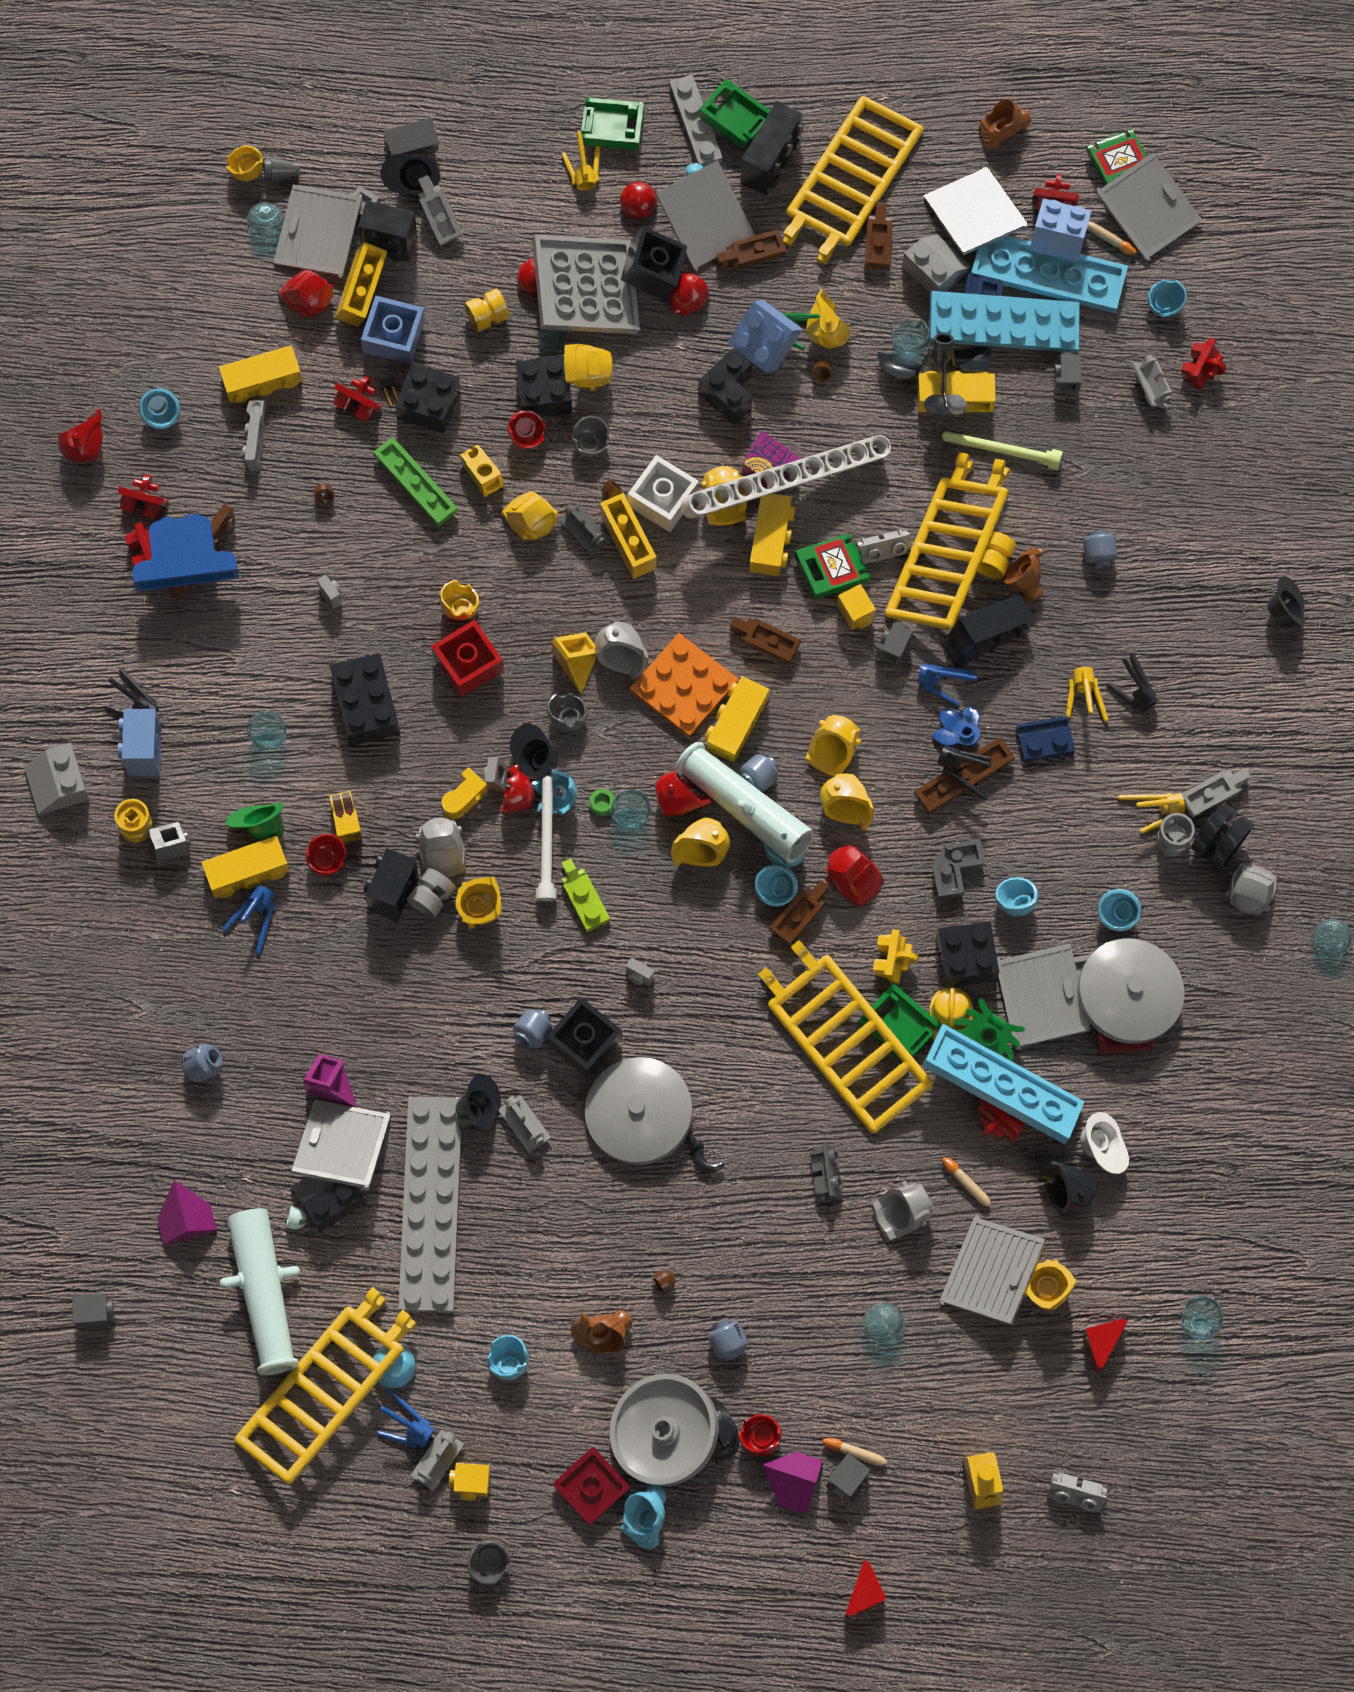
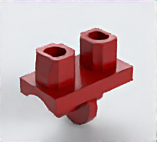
(1063, 197)
(1207, 366)
(346, 395)
(153, 503)
(139, 539)
(999, 1122)

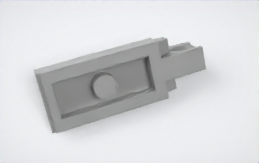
(439, 212)
(254, 434)
(1214, 791)

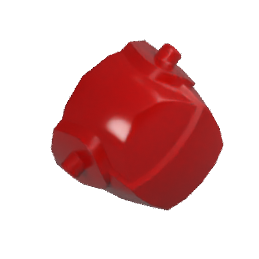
(307, 293)
(82, 441)
(677, 796)
(853, 875)

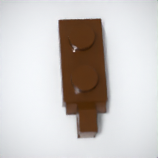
(878, 239)
(752, 250)
(766, 639)
(799, 913)

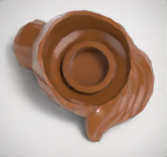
(1003, 123)
(1025, 574)
(603, 1332)

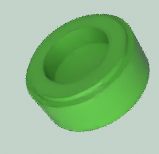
(601, 801)

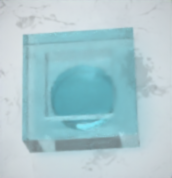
(551, 340)

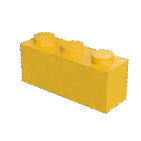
(360, 284)
(260, 374)
(975, 388)
(771, 534)
(628, 535)
(736, 719)
(245, 867)

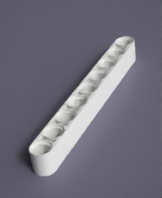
(775, 478)

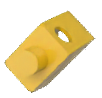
(983, 1480)

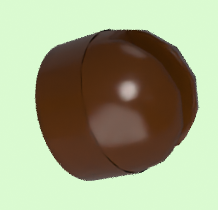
(817, 371)
(611, 488)
(326, 500)
(664, 1280)

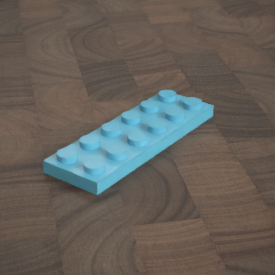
(1089, 282)
(1005, 321)
(1003, 1084)

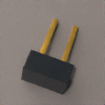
(386, 384)

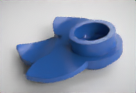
(956, 725)

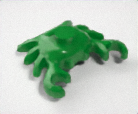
(990, 1030)

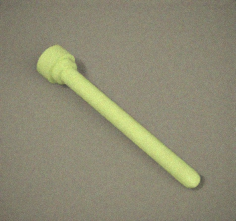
(1050, 459)

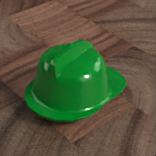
(259, 821)

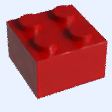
(467, 658)

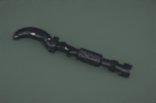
(700, 1161)

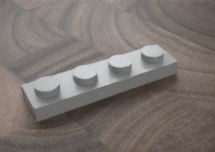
(698, 132)

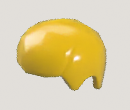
(245, 163)
(458, 601)

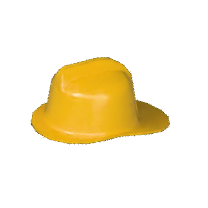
(950, 1006)

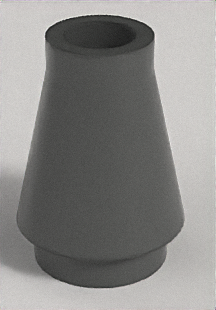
(280, 169)

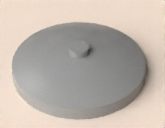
(1130, 991)
(638, 1111)
(664, 1430)

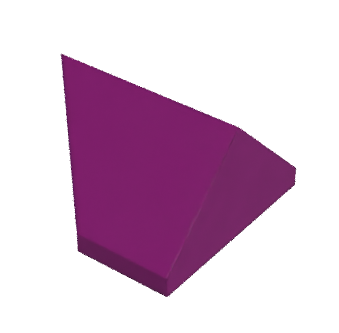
(329, 1081)
(184, 1215)
(793, 1479)

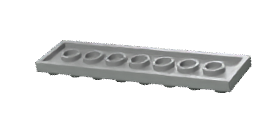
(430, 1206)

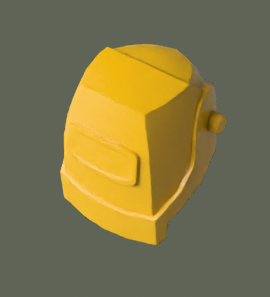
(829, 329)
(587, 366)
(731, 514)
(530, 516)
(833, 745)
(847, 801)
(701, 844)
(478, 901)
(1050, 1285)

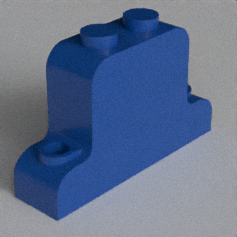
(183, 555)

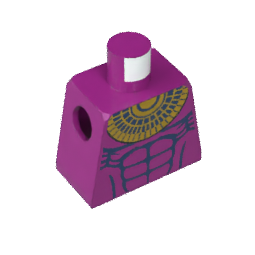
(767, 454)

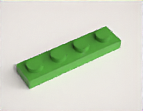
(415, 482)

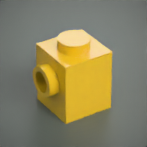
(856, 607)
(470, 1481)

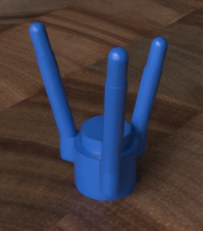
(931, 675)
(259, 900)
(418, 1432)

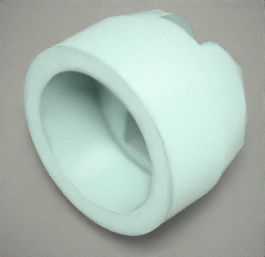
(296, 1218)

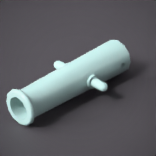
(746, 803)
(262, 1289)

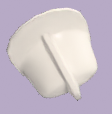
(1104, 1143)

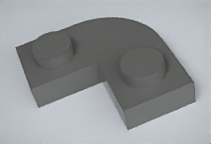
(949, 863)

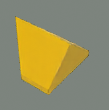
(575, 656)

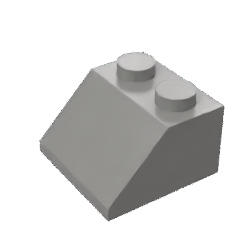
(935, 264)
(56, 779)

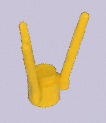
(584, 177)
(1084, 682)
(1168, 804)

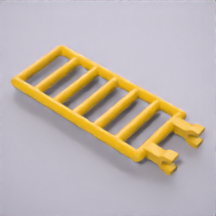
(835, 236)
(958, 482)
(824, 1064)
(372, 1302)

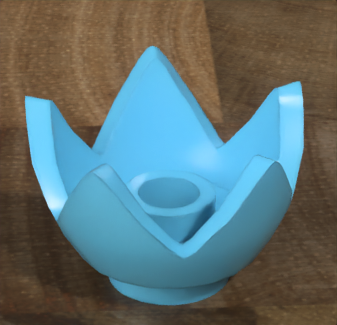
(560, 780)

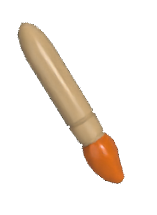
(1112, 239)
(953, 1168)
(858, 1453)

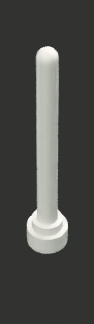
(546, 888)

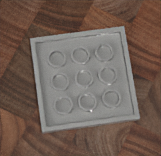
(582, 285)

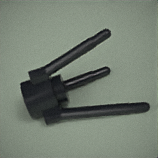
(1144, 696)
(142, 702)
(952, 759)

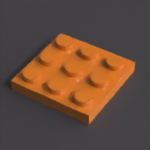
(683, 685)

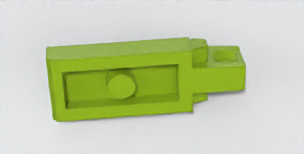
(583, 897)

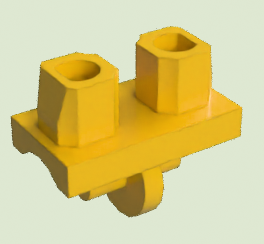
(898, 958)

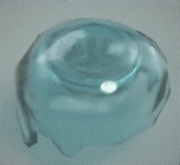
(265, 222)
(910, 338)
(266, 730)
(630, 810)
(1332, 938)
(1202, 1318)
(884, 1324)

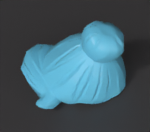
(644, 1516)

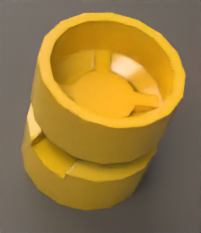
(485, 311)
(996, 556)
(133, 820)

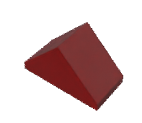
(1101, 1341)
(866, 1592)

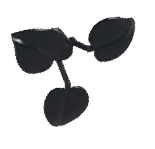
(968, 360)

